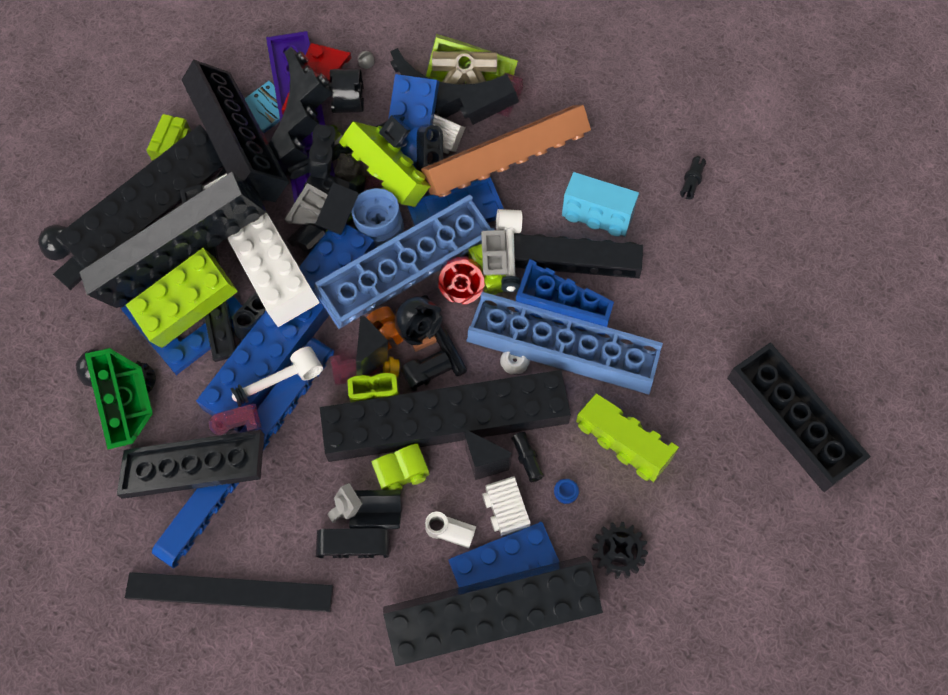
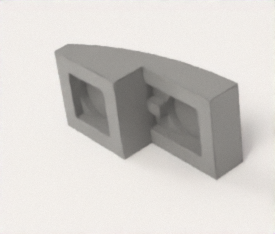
(494, 252)

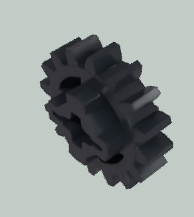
(626, 557)

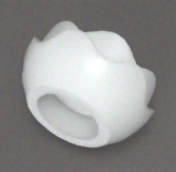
(513, 367)

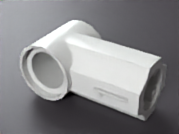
(453, 530)

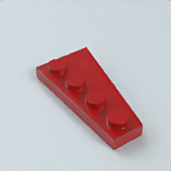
(322, 60)

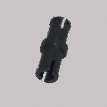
(693, 177)
(527, 457)

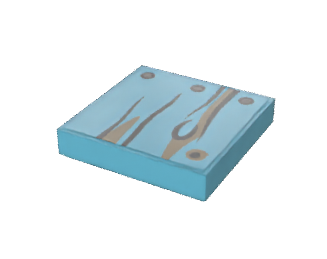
(264, 106)

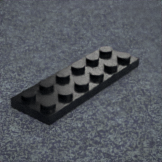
(191, 464)

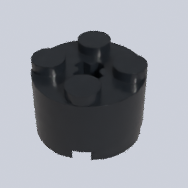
(346, 90)

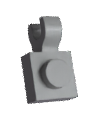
(346, 504)

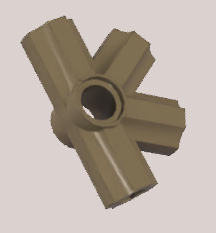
(457, 73)

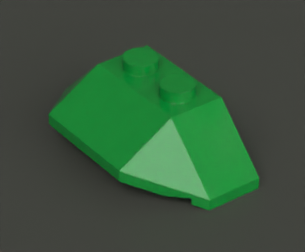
(119, 396)

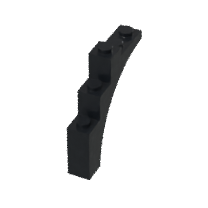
(473, 100)
(299, 119)

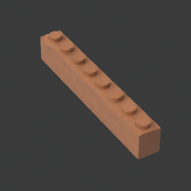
(505, 150)

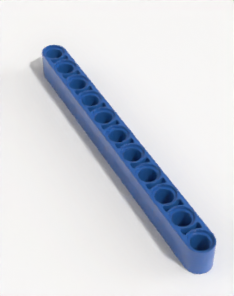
(208, 500)

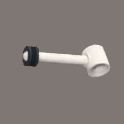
(512, 223)
(304, 364)

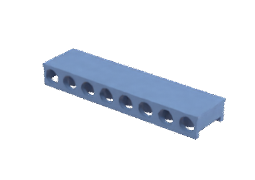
(401, 262)
(564, 345)

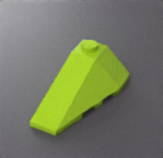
(443, 43)

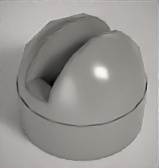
(366, 59)

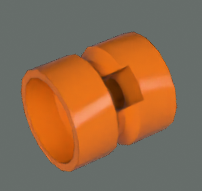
(383, 320)

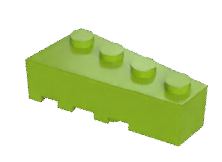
(386, 163)
(626, 438)

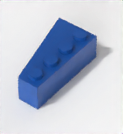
(550, 292)

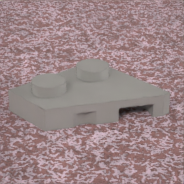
(307, 206)

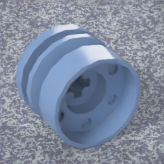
(378, 215)

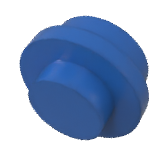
(566, 491)

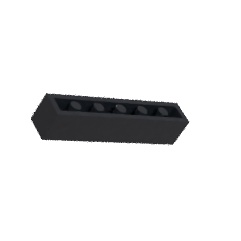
(579, 255)

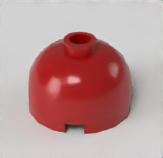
(461, 280)

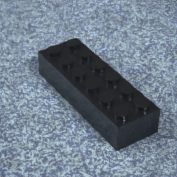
(797, 417)

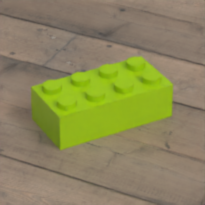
(181, 298)

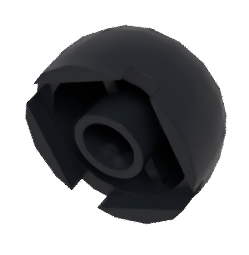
(417, 320)

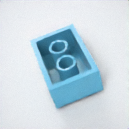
(599, 204)

